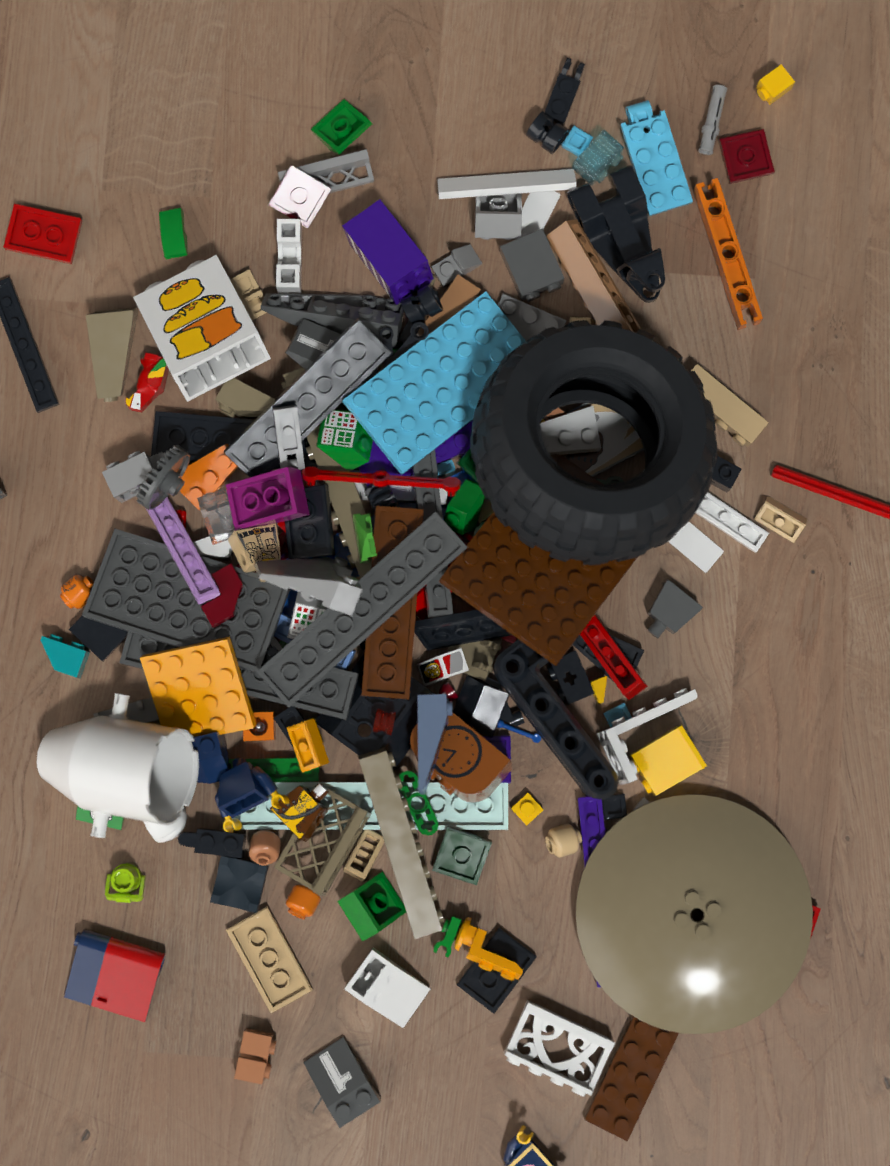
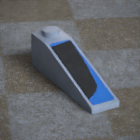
(432, 726)

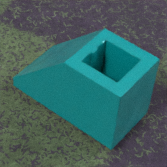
(65, 658)

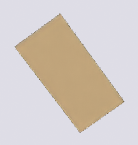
(269, 959)

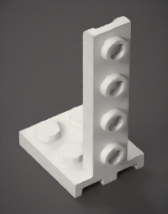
(616, 749)

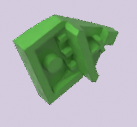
(364, 537)

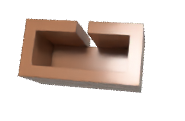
(254, 1056)

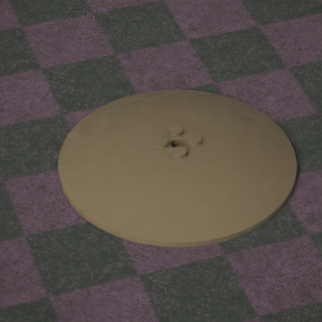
(640, 901)

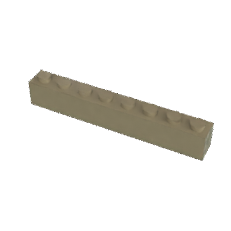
(399, 842)

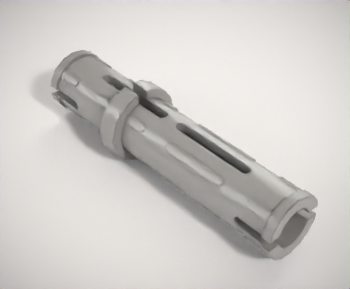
(710, 129)

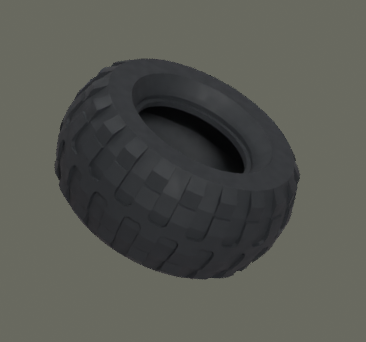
(613, 371)

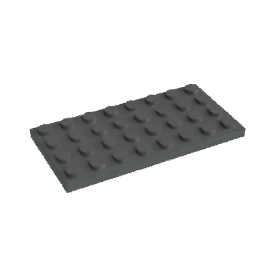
(148, 596)

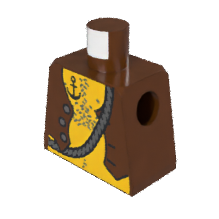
(303, 811)

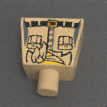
(255, 545)

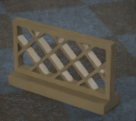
(336, 855)

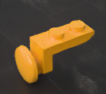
(487, 960)

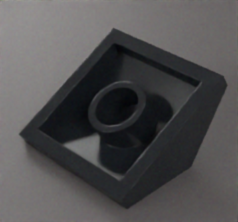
(480, 705)

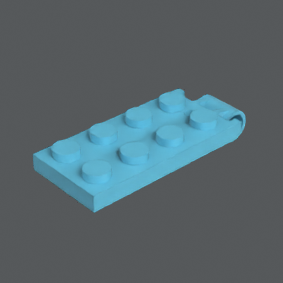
(655, 159)

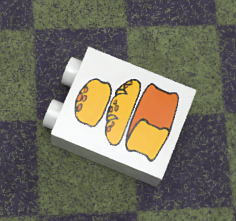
(201, 327)

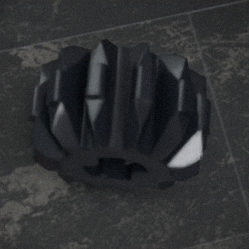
(380, 496)

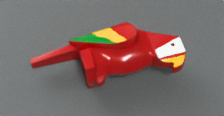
(150, 382)

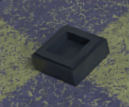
(614, 807)

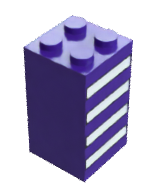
(388, 252)

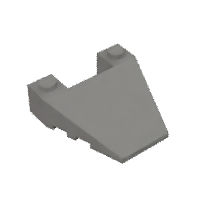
(316, 578)

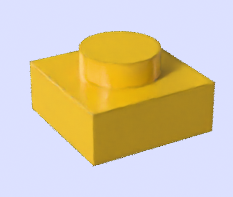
(527, 809)

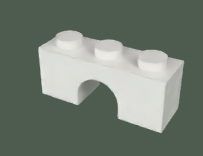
(289, 256)

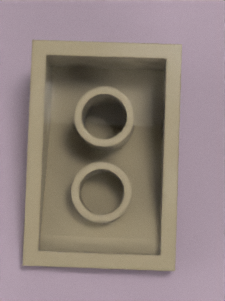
(241, 400)

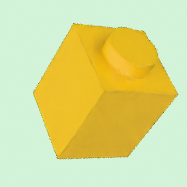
(775, 84)

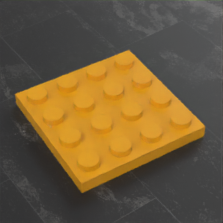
(199, 688)

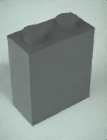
(532, 265)

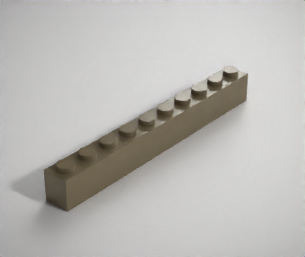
(342, 494)

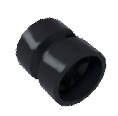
(547, 132)
(422, 304)

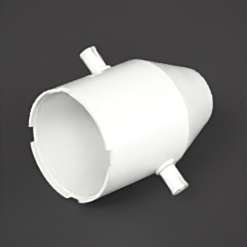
(121, 767)

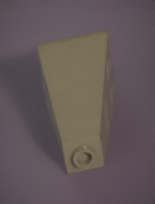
(111, 345)

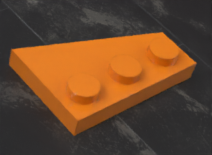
(207, 475)

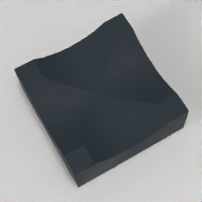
(239, 884)

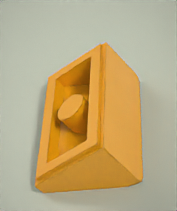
(308, 745)

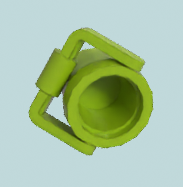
(125, 880)

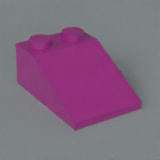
(267, 498)

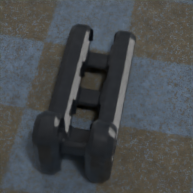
(556, 721)

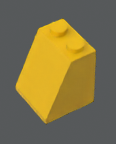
(667, 760)

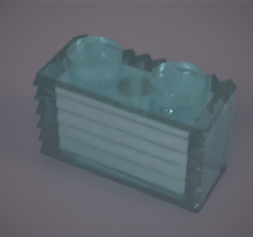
(598, 157)

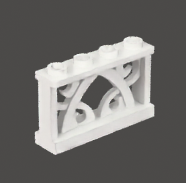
(591, 1041)

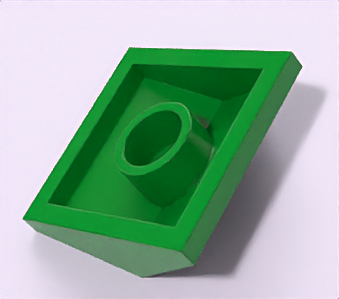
(341, 127)

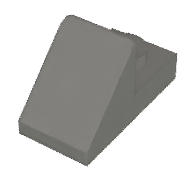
(458, 263)

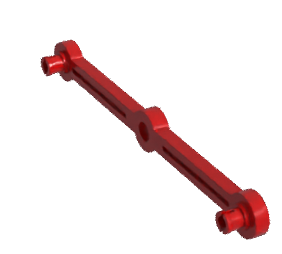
(381, 479)

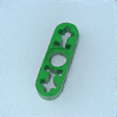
(420, 821)

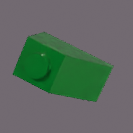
(465, 508)

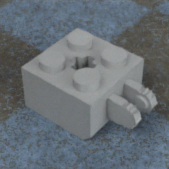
(127, 477)

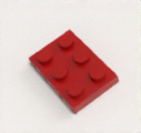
(42, 234)

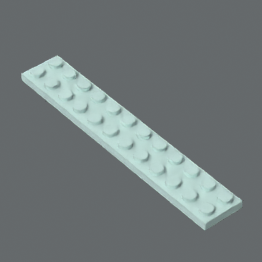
(449, 810)

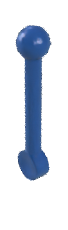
(535, 737)

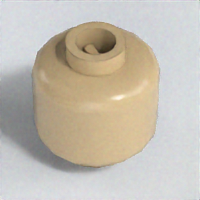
(563, 840)

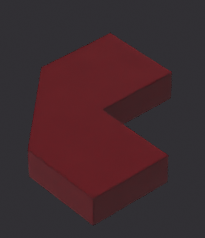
(223, 606)

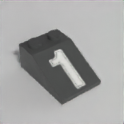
(310, 342)
(342, 1082)

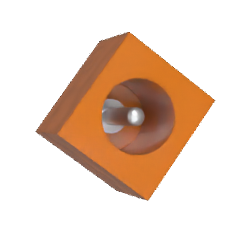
(264, 730)

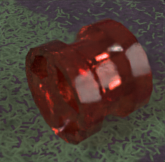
(384, 721)

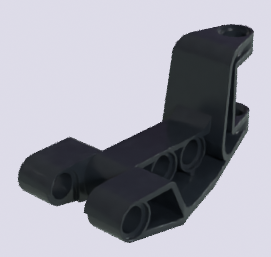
(621, 232)

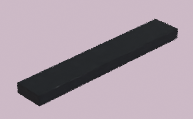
(25, 348)

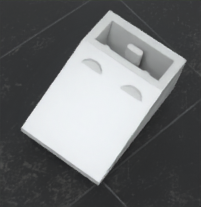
(387, 988)

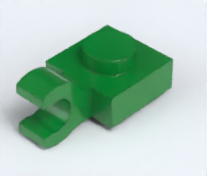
(450, 929)

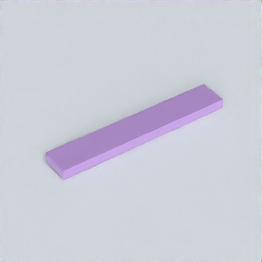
(184, 552)

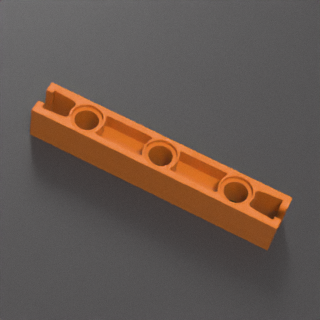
(721, 238)

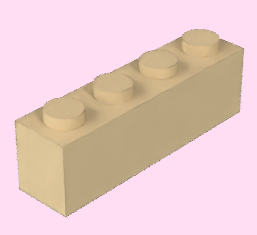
(730, 411)

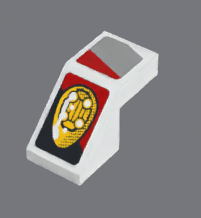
(443, 667)

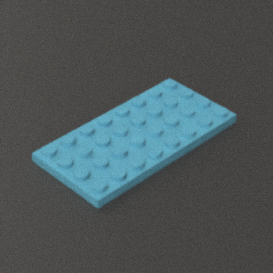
(434, 384)

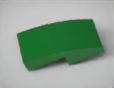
(172, 233)

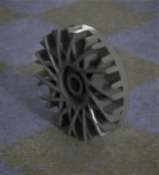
(165, 478)

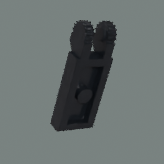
(564, 93)

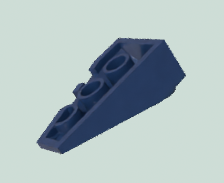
(212, 757)

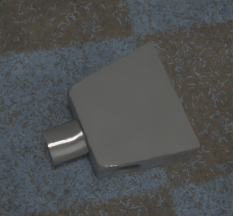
(671, 610)

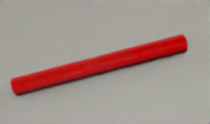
(831, 491)

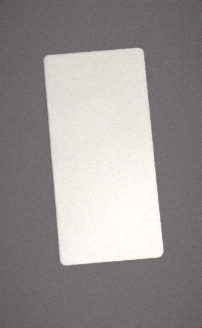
(537, 211)
(696, 547)

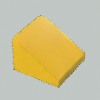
(599, 689)

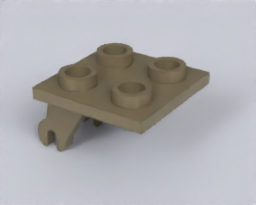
(479, 656)

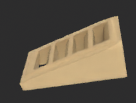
(367, 867)

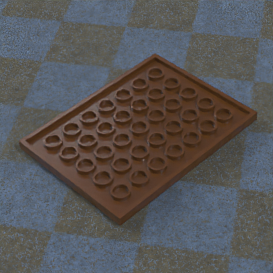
(526, 590)

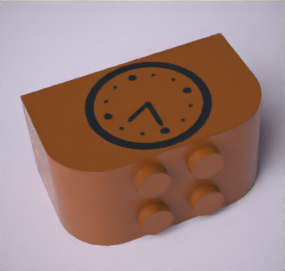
(466, 762)

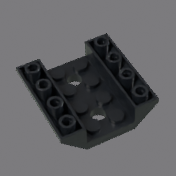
(364, 710)

